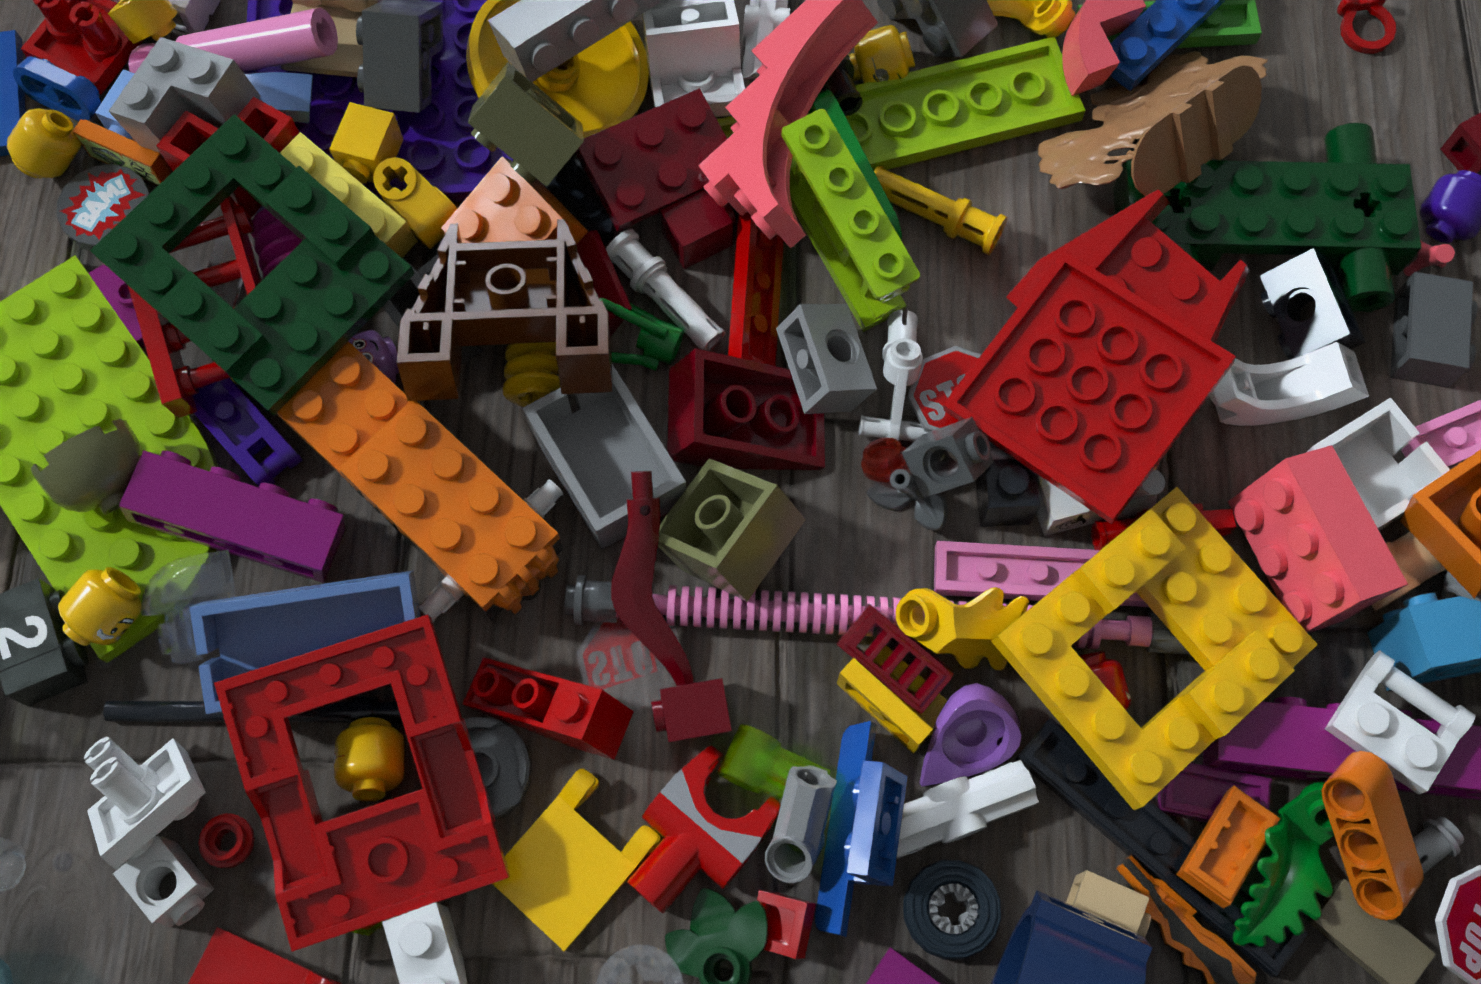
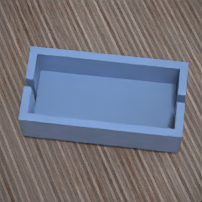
(294, 621)

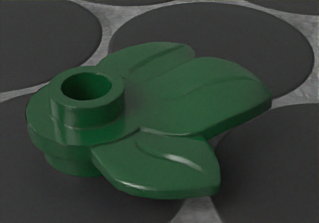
(719, 934)

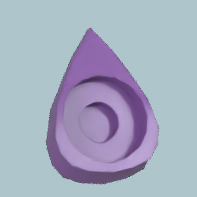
(968, 734)

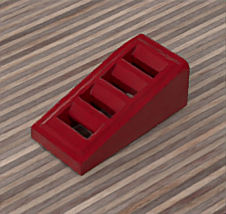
(930, 688)

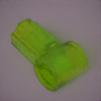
(759, 762)

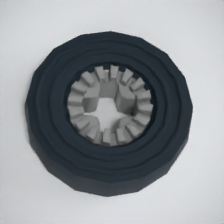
(935, 933)

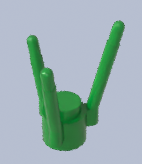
(657, 338)

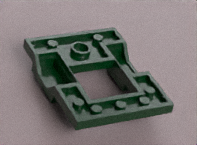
(300, 308)

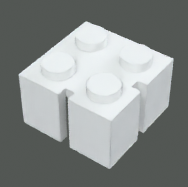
(1367, 455)

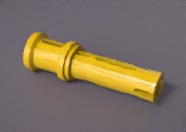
(956, 217)

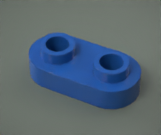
(57, 88)

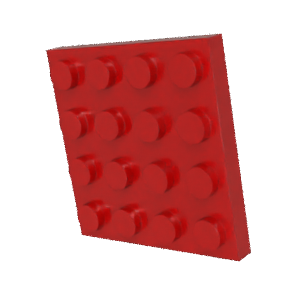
(1089, 385)

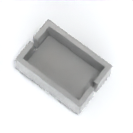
(599, 450)

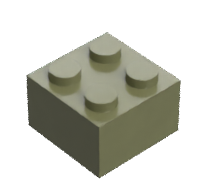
(525, 126)
(729, 528)

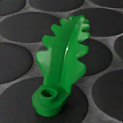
(1290, 873)

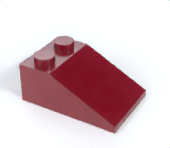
(740, 415)

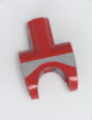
(696, 835)

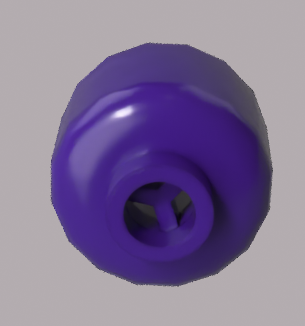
(1453, 207)

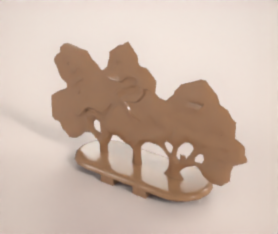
(1179, 117)

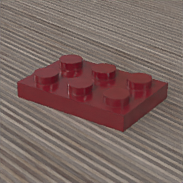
(651, 158)

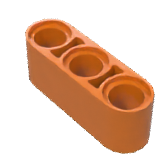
(1372, 835)

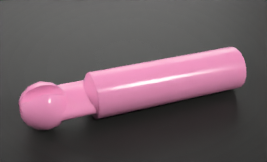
(263, 41)

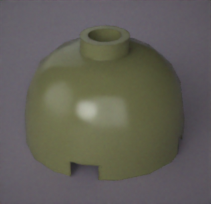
(91, 469)

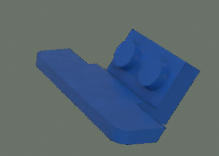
(860, 829)

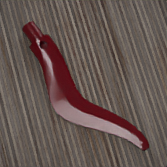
(634, 577)

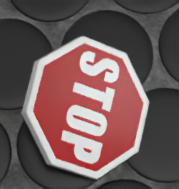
(1460, 926)

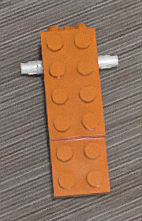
(428, 486)

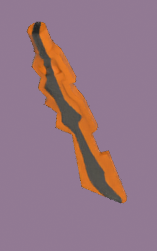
(1183, 932)

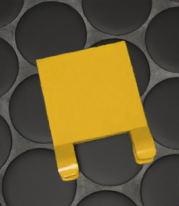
(567, 868)

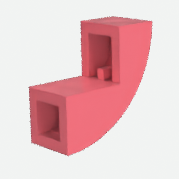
(1086, 49)

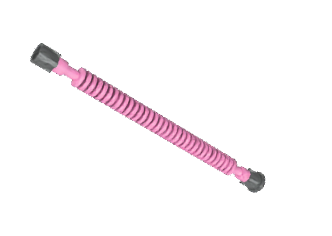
(593, 602)

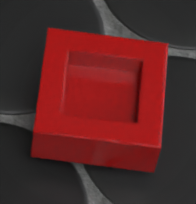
(788, 923)

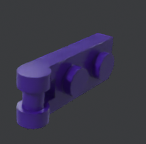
(243, 431)

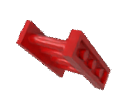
(164, 341)

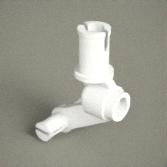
(902, 369)

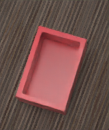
(1316, 540)

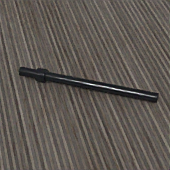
(195, 711)

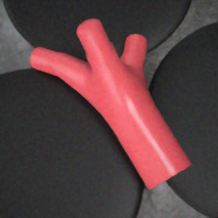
(1429, 256)

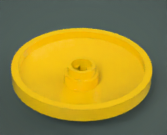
(595, 86)

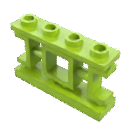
(846, 221)

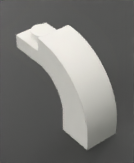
(1289, 388)

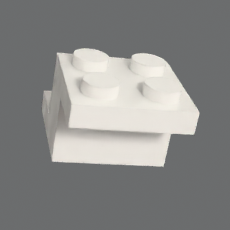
(694, 48)

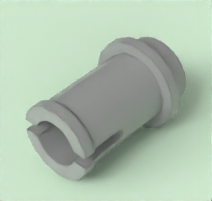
(1437, 841)

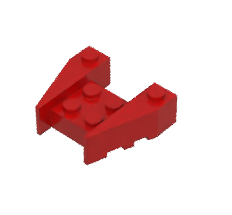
(1151, 266)

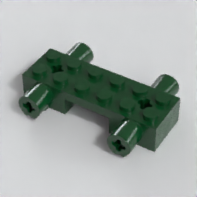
(1341, 207)

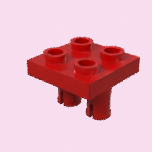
(81, 39)

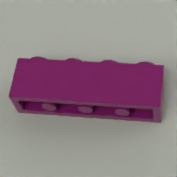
(233, 515)

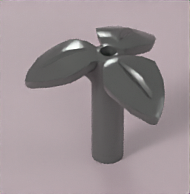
(899, 492)

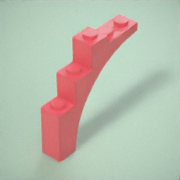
(797, 61)

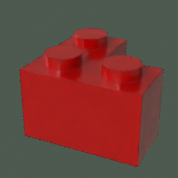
(191, 132)

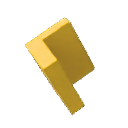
(886, 707)

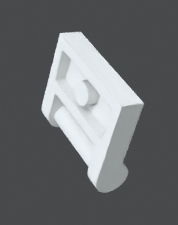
(1377, 727)

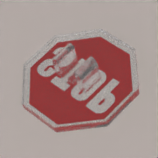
(622, 665)

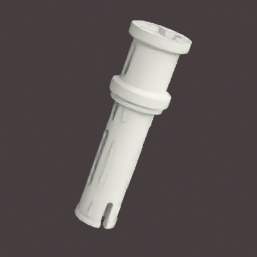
(650, 277)

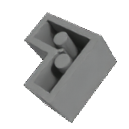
(176, 81)

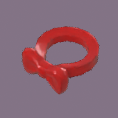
(1348, 10)

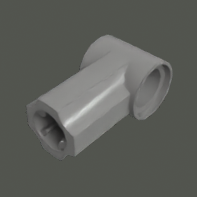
(800, 823)

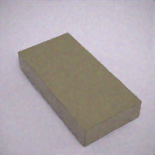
(1375, 944)

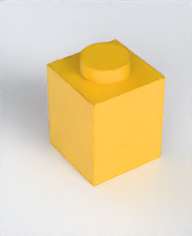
(365, 140)

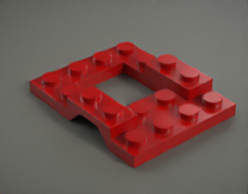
(385, 855)

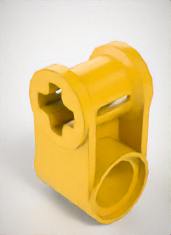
(419, 204)

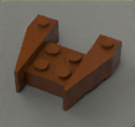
(504, 297)

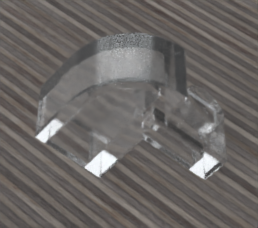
(177, 588)

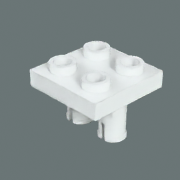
(138, 797)

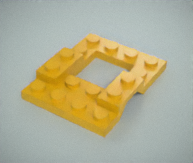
(1205, 601)

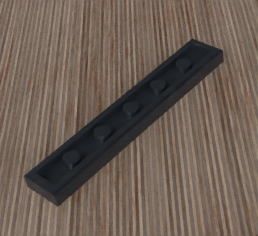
(1143, 833)

